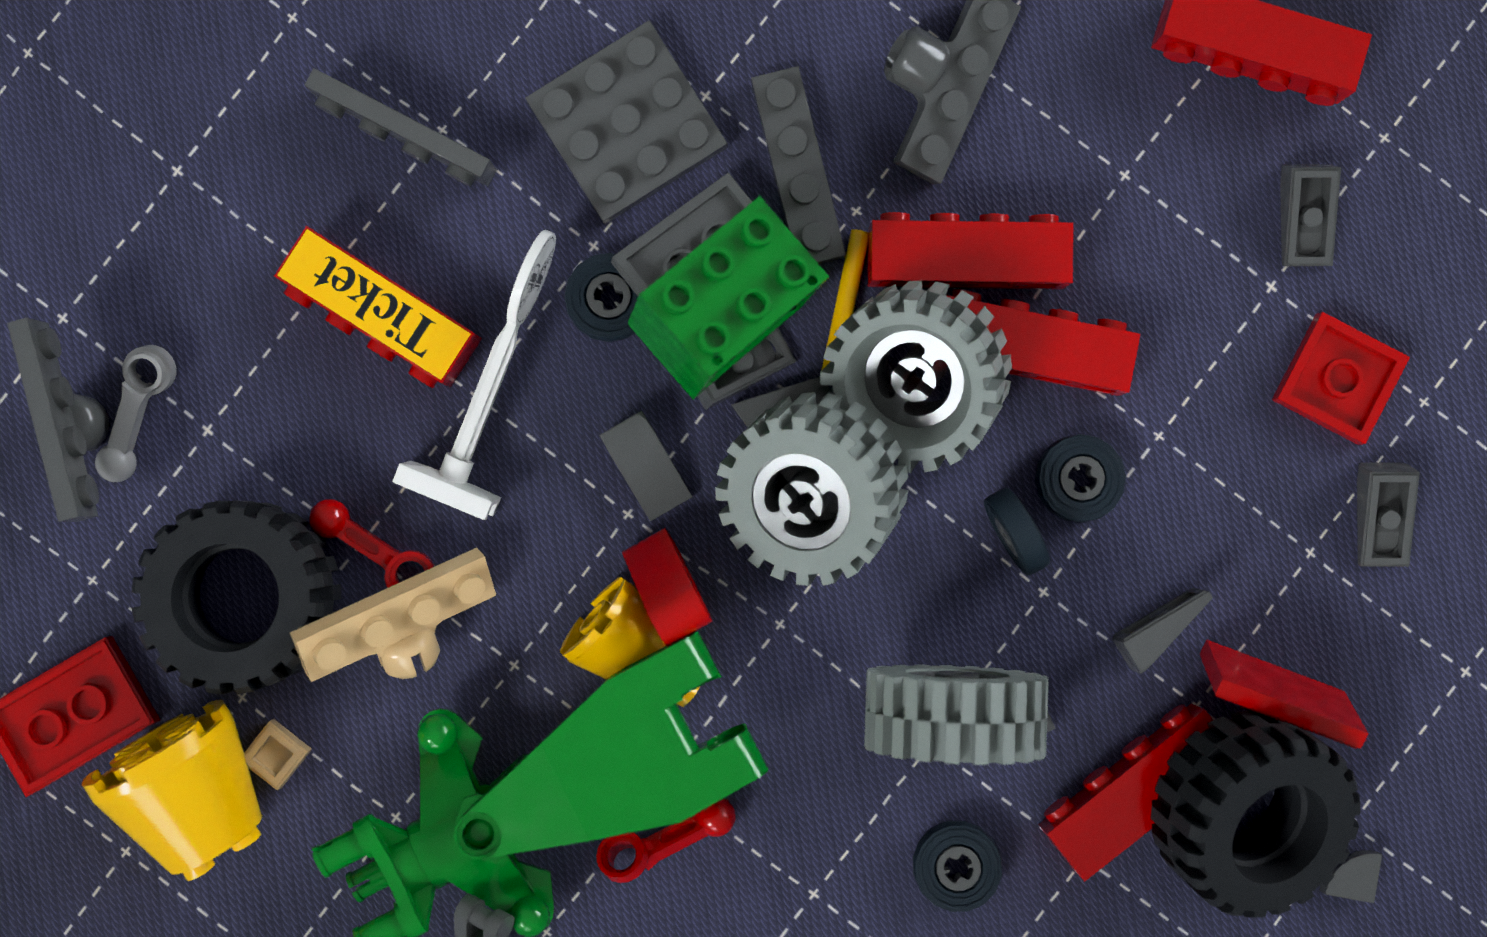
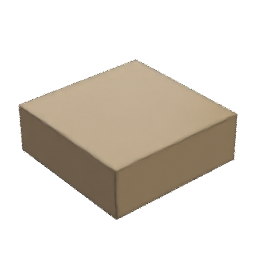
(276, 754)

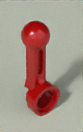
(332, 519)
(711, 821)

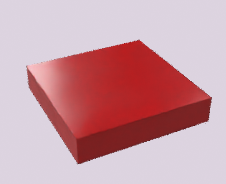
(1340, 378)

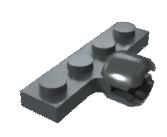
(946, 82)
(62, 420)

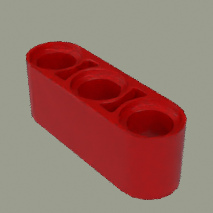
(666, 587)

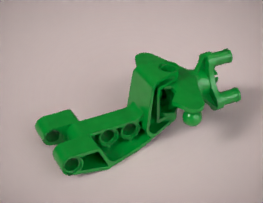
(602, 773)

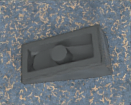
(1309, 213)
(751, 369)
(645, 465)
(1385, 513)
(1152, 634)

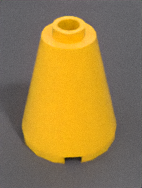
(614, 634)

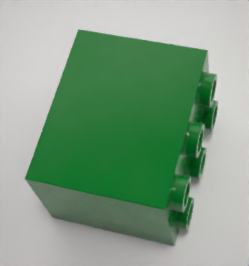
(726, 297)

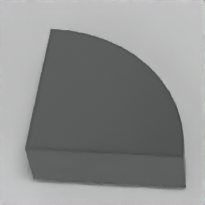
(1356, 878)

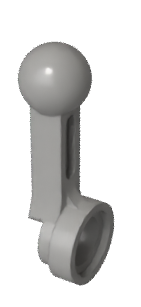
(117, 460)

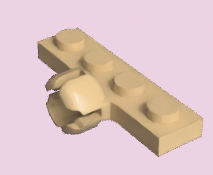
(395, 620)

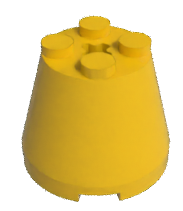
(182, 791)

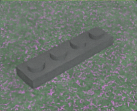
(382, 121)
(798, 163)

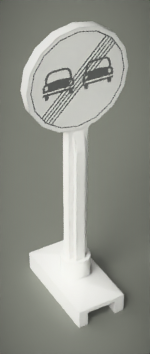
(450, 482)

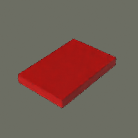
(1282, 694)
(72, 715)

